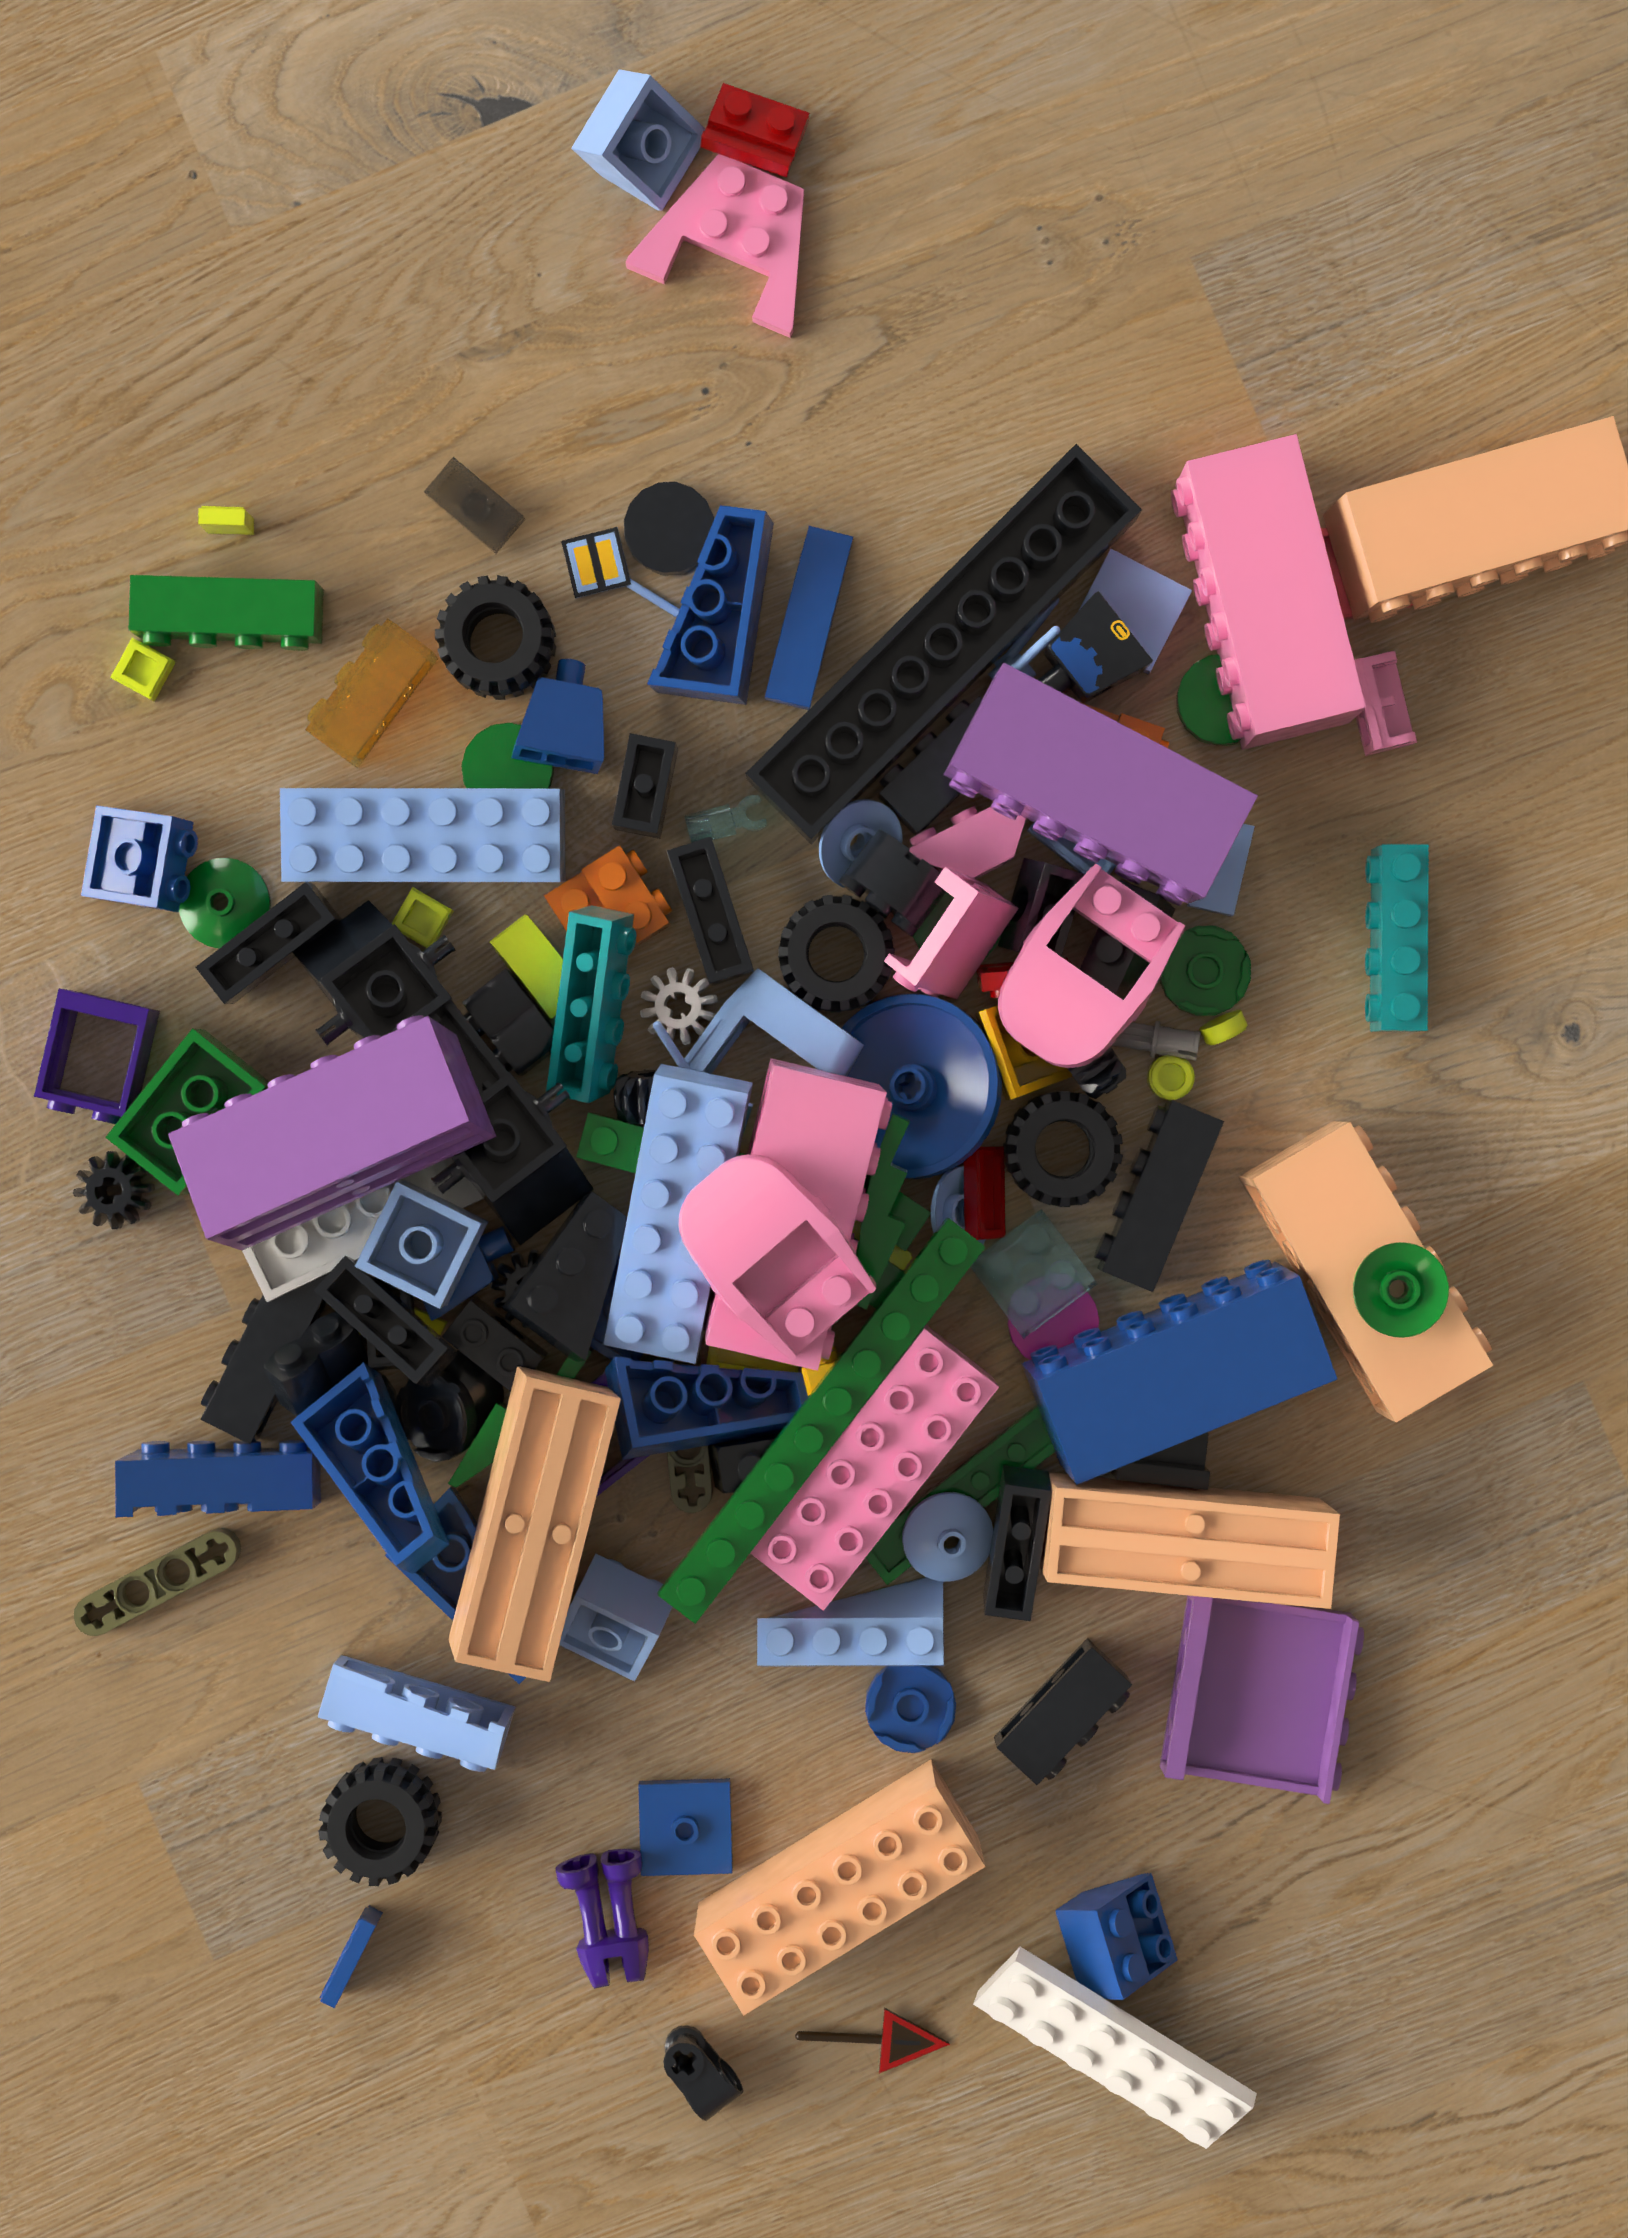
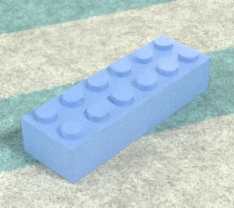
(422, 835)
(659, 1290)

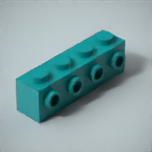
(1397, 938)
(591, 1002)

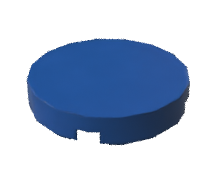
(910, 1707)

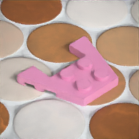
(740, 218)

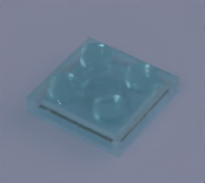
(1032, 1273)

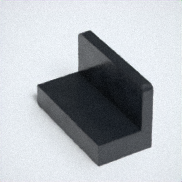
(1175, 1466)

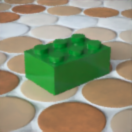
(190, 1082)

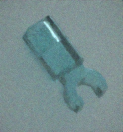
(723, 820)

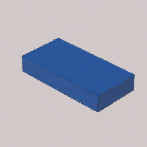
(350, 1956)

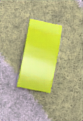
(531, 961)

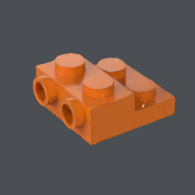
(617, 885)

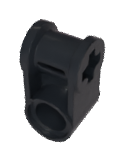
(703, 2078)

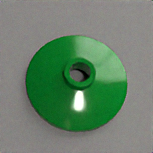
(246, 897)
(1424, 1292)

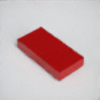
(985, 1193)

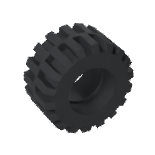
(468, 610)
(827, 913)
(1102, 1157)
(360, 1852)

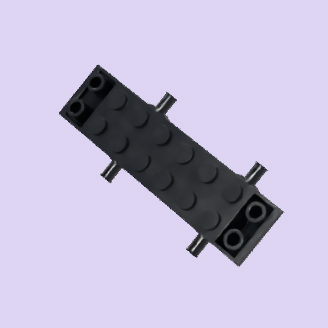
(384, 979)

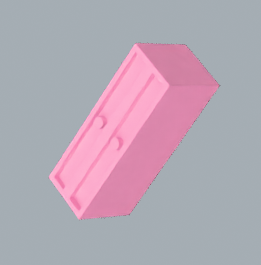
(1267, 592)
(825, 1136)
(875, 1467)

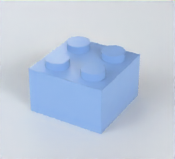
(421, 1243)

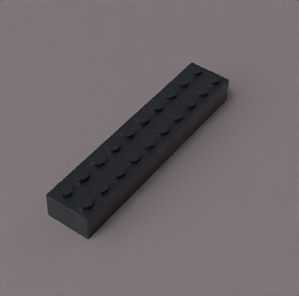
(943, 643)

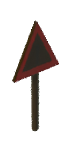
(899, 2040)

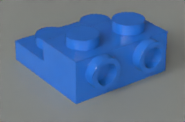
(139, 858)

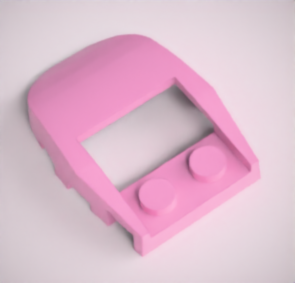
(1060, 1008)
(740, 1218)

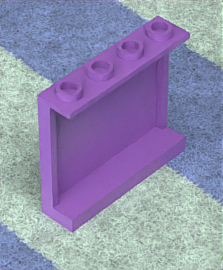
(1261, 1694)

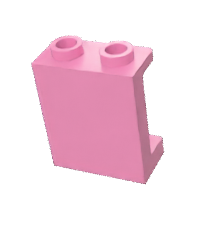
(958, 940)

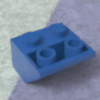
(1117, 1936)

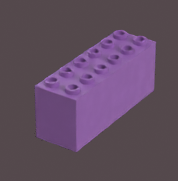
(1099, 786)
(331, 1133)

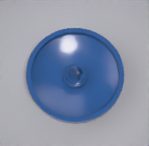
(934, 1073)

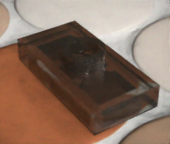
(474, 505)

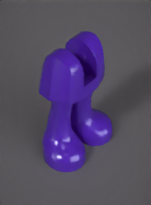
(599, 1944)

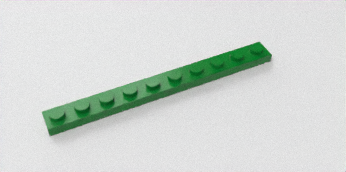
(820, 1420)

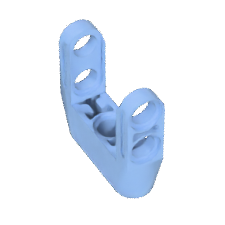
(781, 1016)

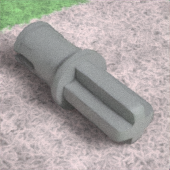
(1160, 1040)

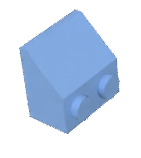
(640, 138)
(615, 1617)

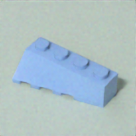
(869, 1629)
(416, 1713)

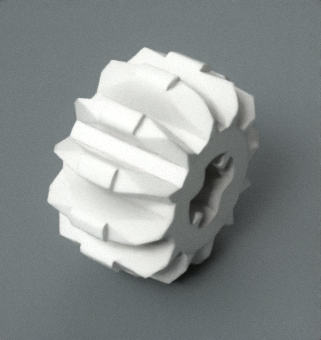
(692, 998)

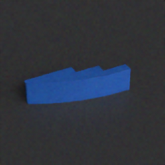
(808, 618)

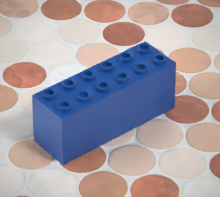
(1178, 1370)

